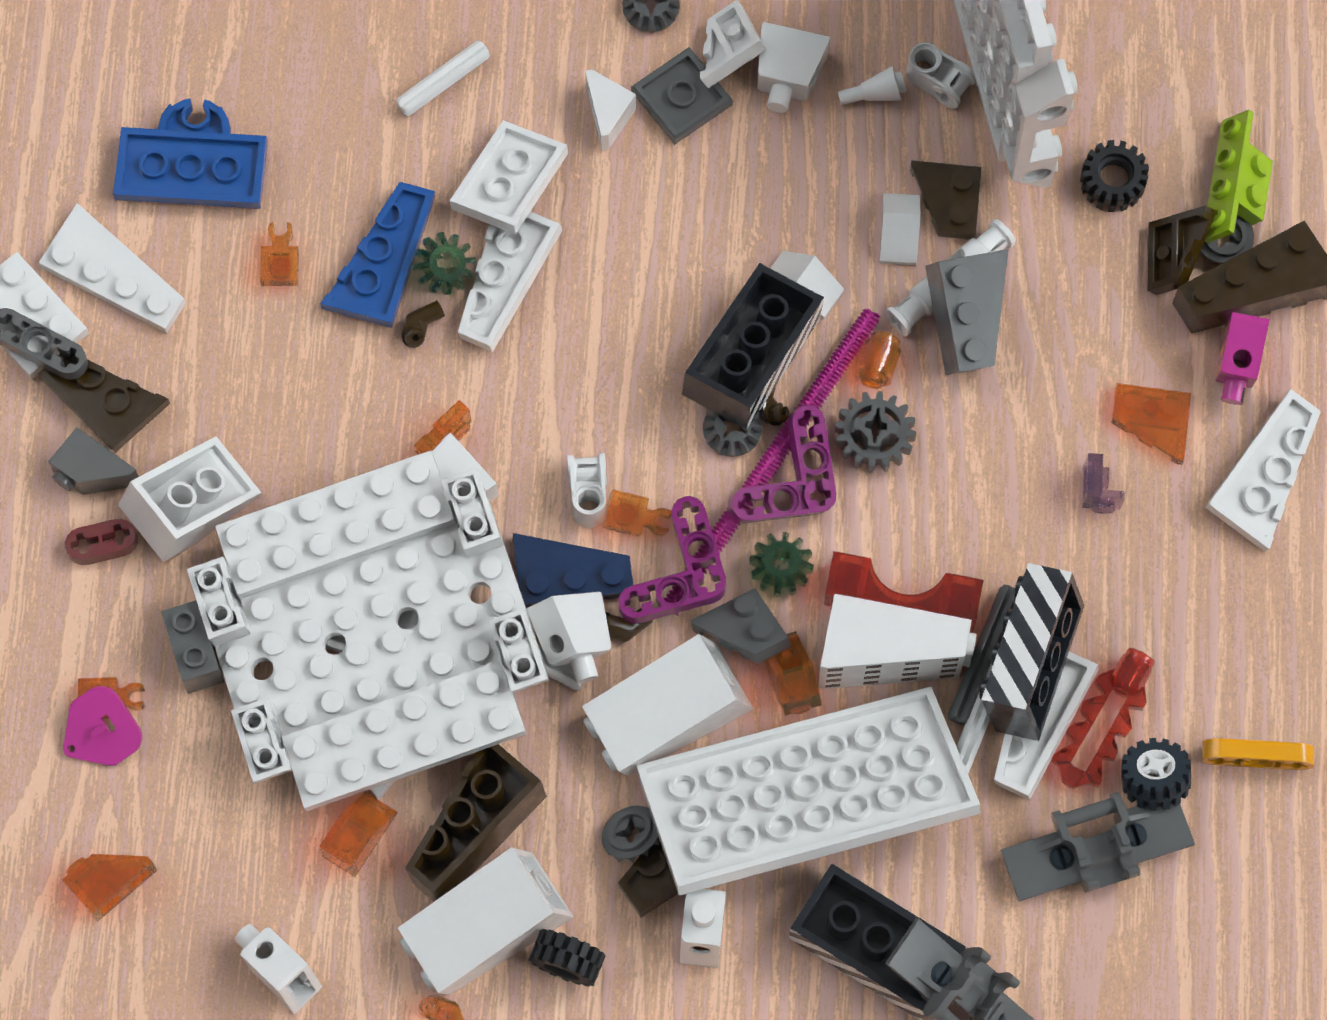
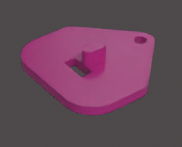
(92, 736)

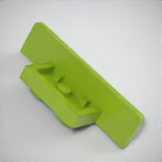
(1238, 178)

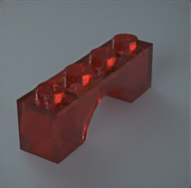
(856, 578)

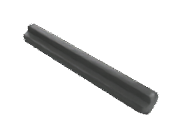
(981, 659)

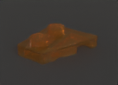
(1154, 416)

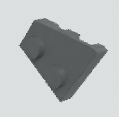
(745, 627)

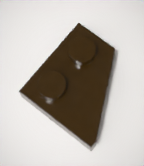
(950, 196)
(1175, 246)

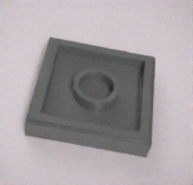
(679, 97)

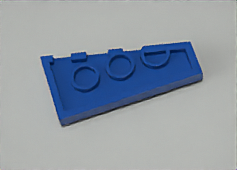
(379, 271)

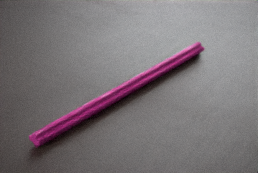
(781, 444)

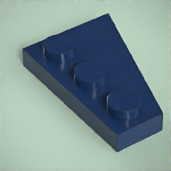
(561, 568)

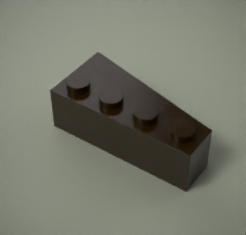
(1265, 278)
(474, 821)

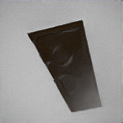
(105, 402)
(648, 881)

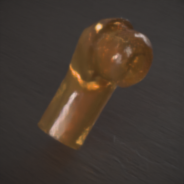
(439, 1008)

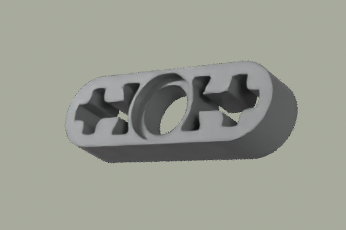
(66, 346)

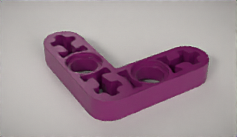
(797, 490)
(687, 580)

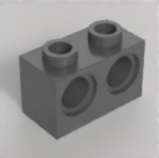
(191, 647)

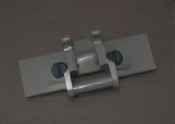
(1099, 860)
(947, 976)

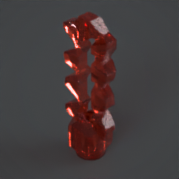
(1127, 681)

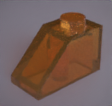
(794, 678)
(357, 833)
(106, 880)

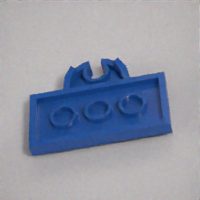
(191, 161)

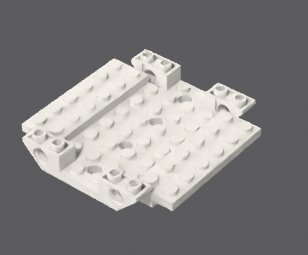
(1016, 85)
(348, 569)

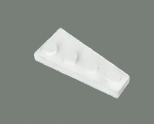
(104, 267)
(504, 278)
(1260, 481)
(1026, 760)

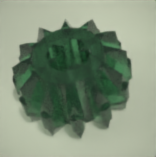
(437, 274)
(774, 576)

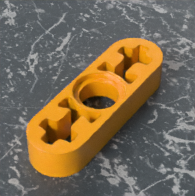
(1257, 754)

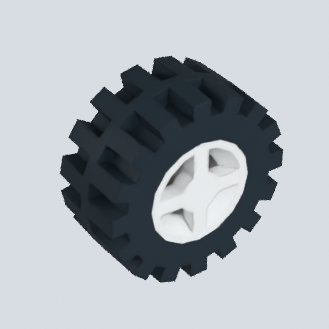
(1168, 766)

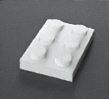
(509, 177)
(30, 296)

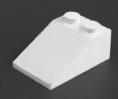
(187, 498)

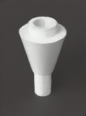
(881, 87)

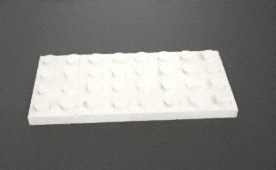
(806, 790)

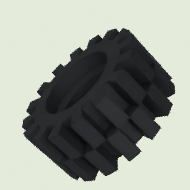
(1121, 157)
(567, 957)

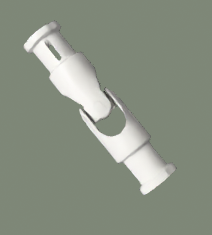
(919, 299)

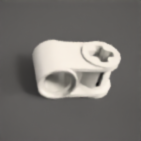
(941, 78)
(588, 483)

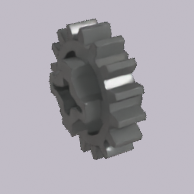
(859, 429)

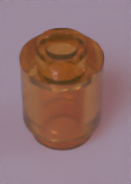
(879, 360)

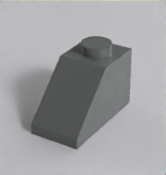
(89, 466)

